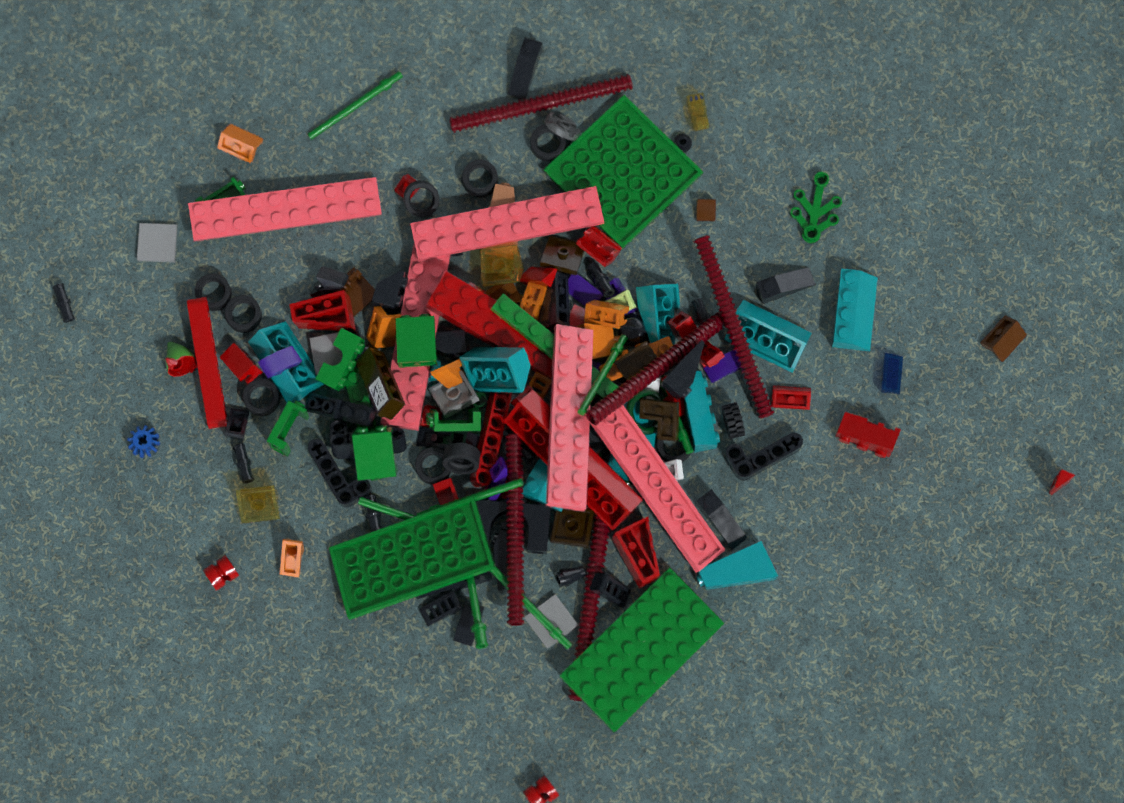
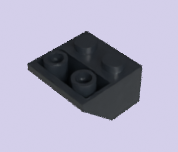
(390, 293)

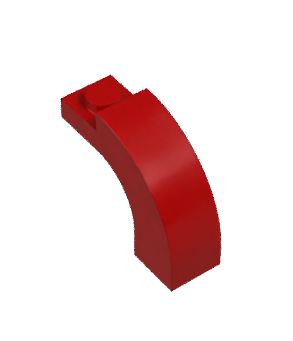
(681, 326)

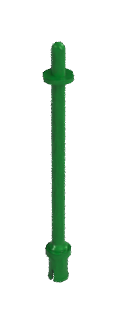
(478, 627)

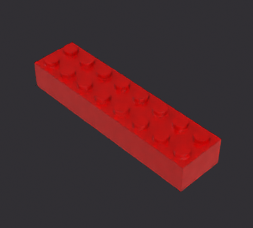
(471, 312)
(606, 491)

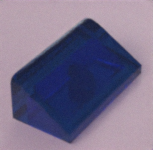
(891, 373)

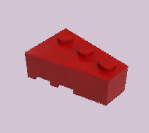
(324, 313)
(867, 435)
(637, 551)

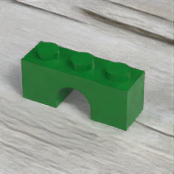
(336, 375)

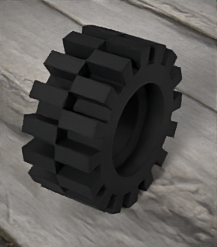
(733, 420)

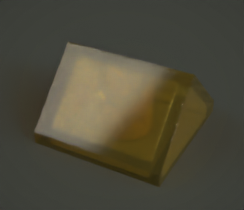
(501, 265)
(258, 504)

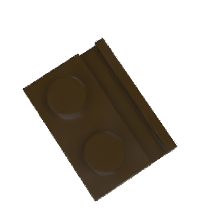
(635, 360)

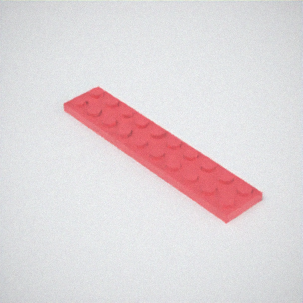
(284, 209)
(507, 223)
(412, 381)
(568, 429)
(659, 488)

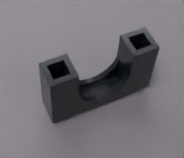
(536, 516)

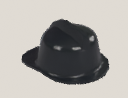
(634, 330)

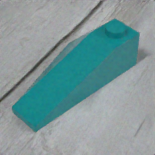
(656, 308)
(536, 484)

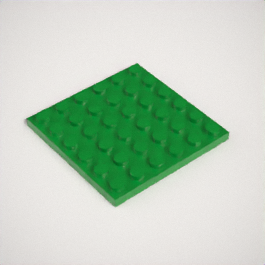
(630, 165)

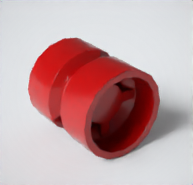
(221, 572)
(542, 786)

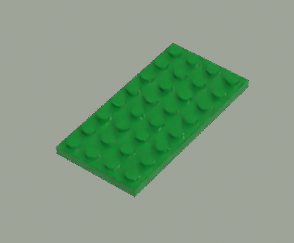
(411, 558)
(641, 650)

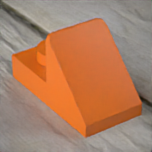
(448, 374)
(291, 557)

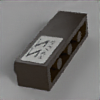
(380, 383)

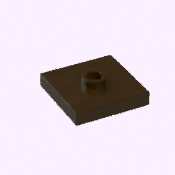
(562, 255)
(572, 527)

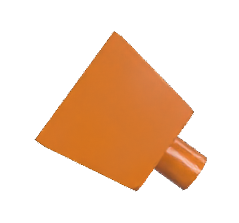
(602, 339)

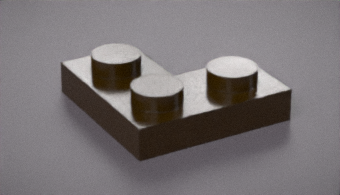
(667, 415)

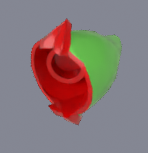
(180, 356)

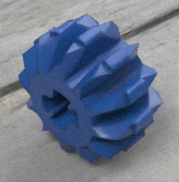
(140, 448)

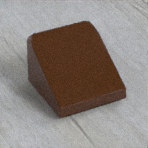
(706, 210)

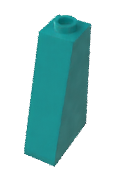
(740, 568)

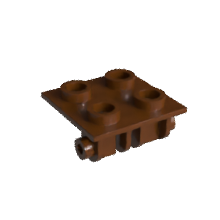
(359, 290)

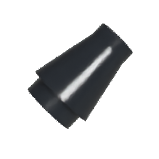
(569, 575)

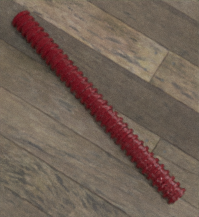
(540, 103)
(733, 326)
(654, 369)
(515, 532)
(591, 599)

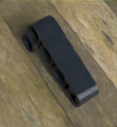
(342, 442)
(765, 453)
(333, 472)

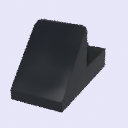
(329, 282)
(237, 424)

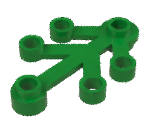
(815, 211)

